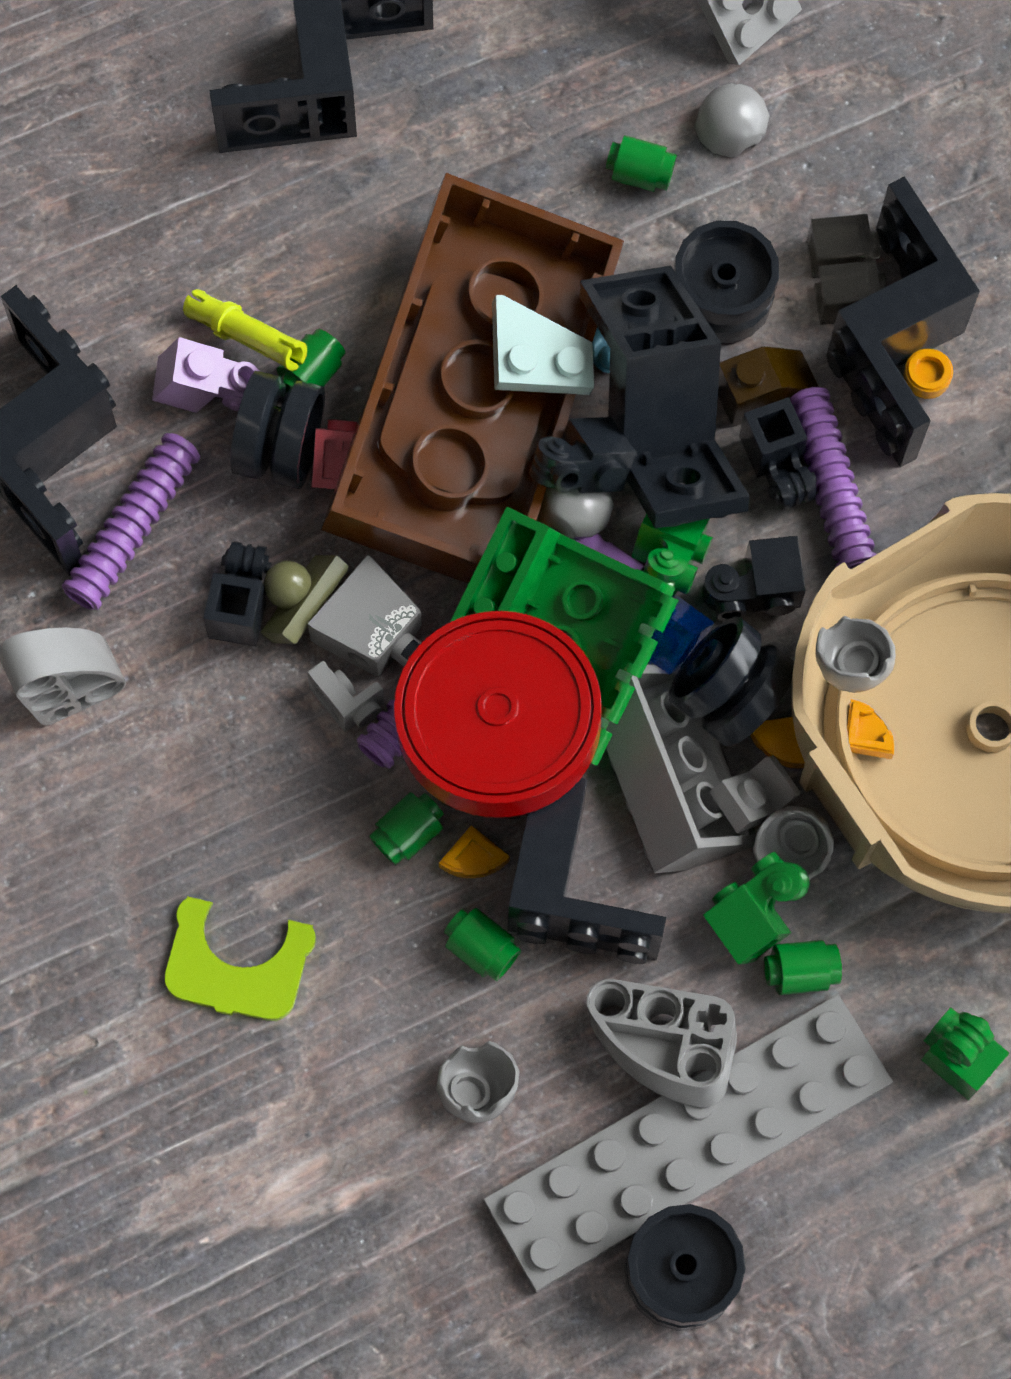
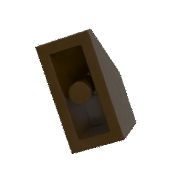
(761, 379)

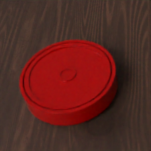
(498, 713)

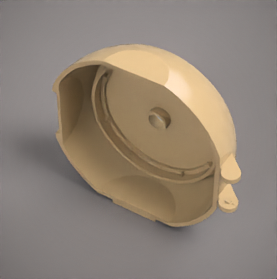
(944, 799)

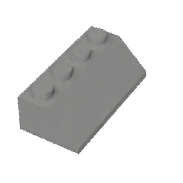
(666, 777)

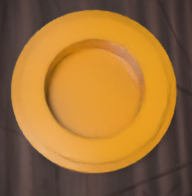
(928, 373)

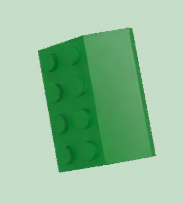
(581, 592)

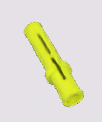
(232, 323)

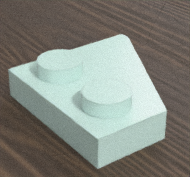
(537, 352)

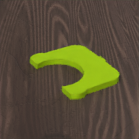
(257, 991)

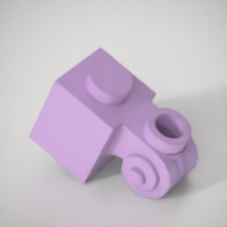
(196, 373)

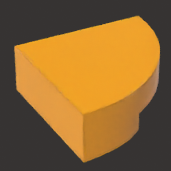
(868, 732)
(779, 739)
(473, 856)

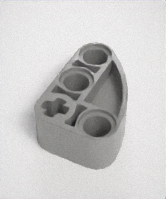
(60, 671)
(668, 1053)

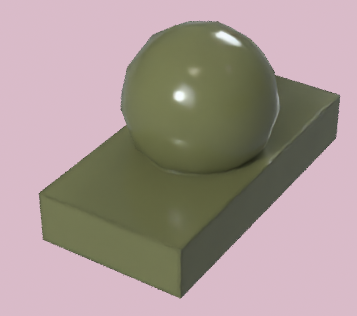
(299, 594)

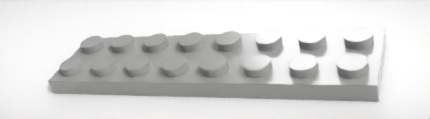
(679, 1151)

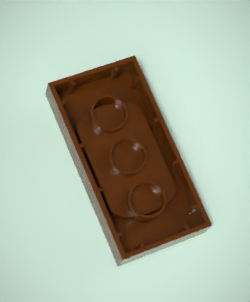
(434, 438)

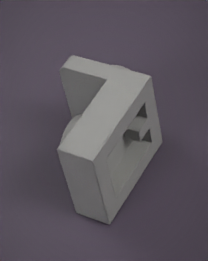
(337, 693)
(755, 794)

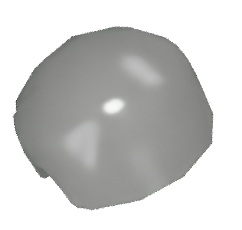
(731, 119)
(576, 512)
(855, 654)
(797, 837)
(478, 1082)

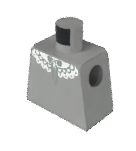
(368, 621)

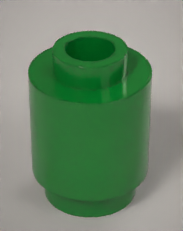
(641, 164)
(321, 362)
(407, 827)
(481, 943)
(803, 967)

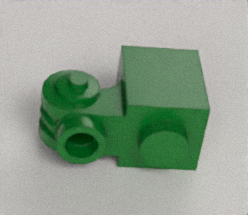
(672, 551)
(747, 914)
(963, 1051)

